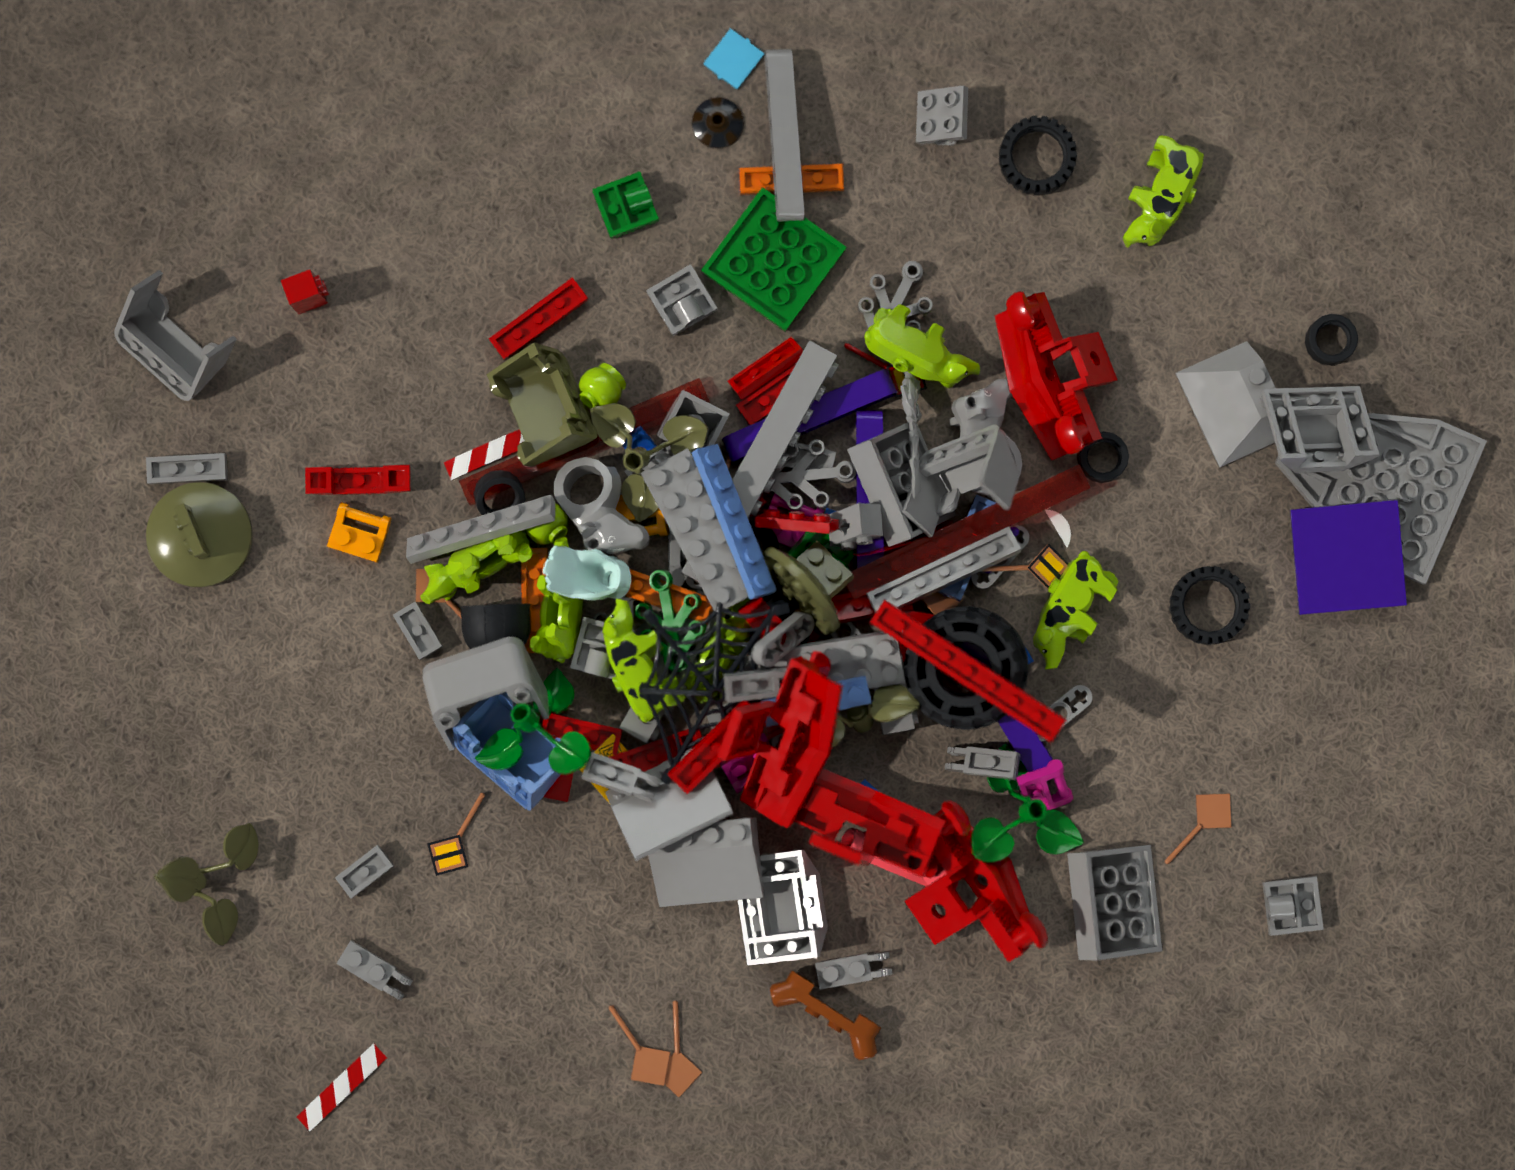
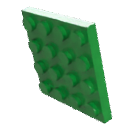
(773, 262)

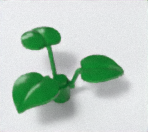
(570, 753)
(1056, 830)

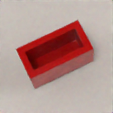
(305, 291)

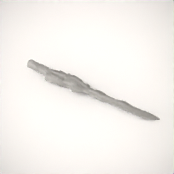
(910, 391)

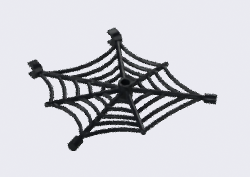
(777, 608)

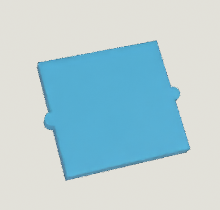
(733, 59)

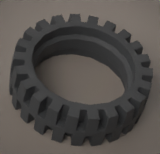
(1046, 126)
(1236, 588)

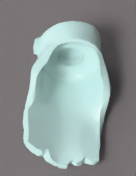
(586, 574)

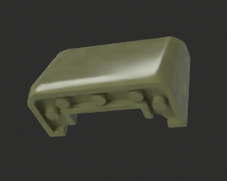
(543, 403)

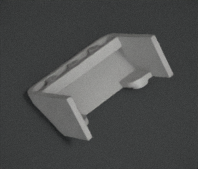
(163, 346)
(959, 467)
(480, 675)

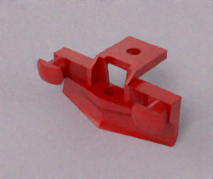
(1028, 348)
(808, 713)
(894, 829)
(998, 905)

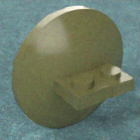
(199, 534)
(810, 582)

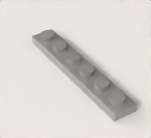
(480, 529)
(946, 570)

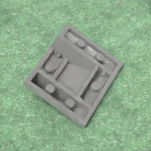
(1230, 402)
(1320, 428)
(790, 916)

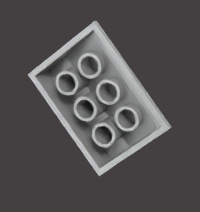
(887, 477)
(670, 814)
(710, 865)
(1114, 902)

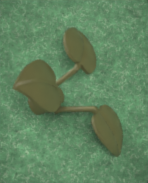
(613, 426)
(888, 705)
(184, 879)

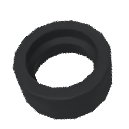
(1331, 319)
(1100, 477)
(491, 479)

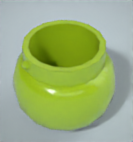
(601, 386)
(548, 532)

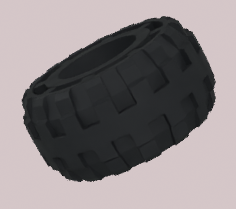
(995, 638)

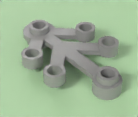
(899, 296)
(800, 475)

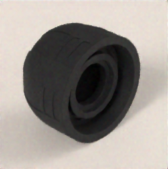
(494, 622)

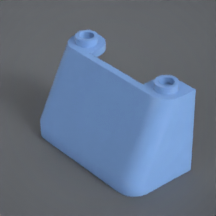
(531, 775)

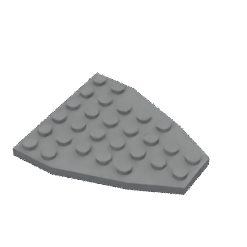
(1421, 466)

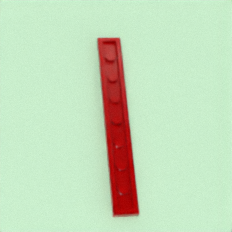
(968, 671)

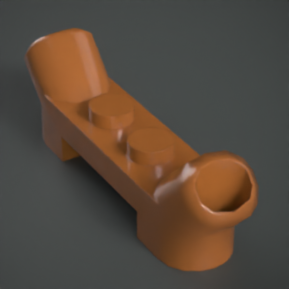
(861, 1030)

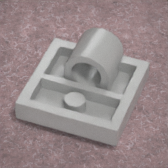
(942, 115)
(681, 300)
(591, 650)
(1293, 905)

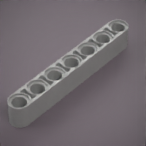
(784, 135)

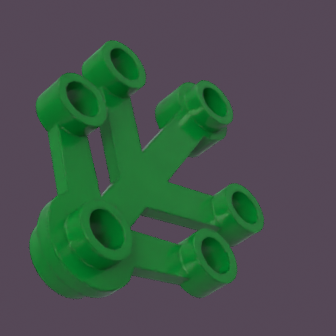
(669, 617)

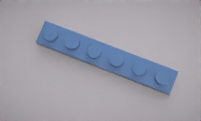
(733, 521)

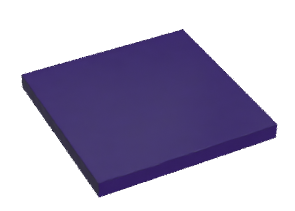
(1348, 557)

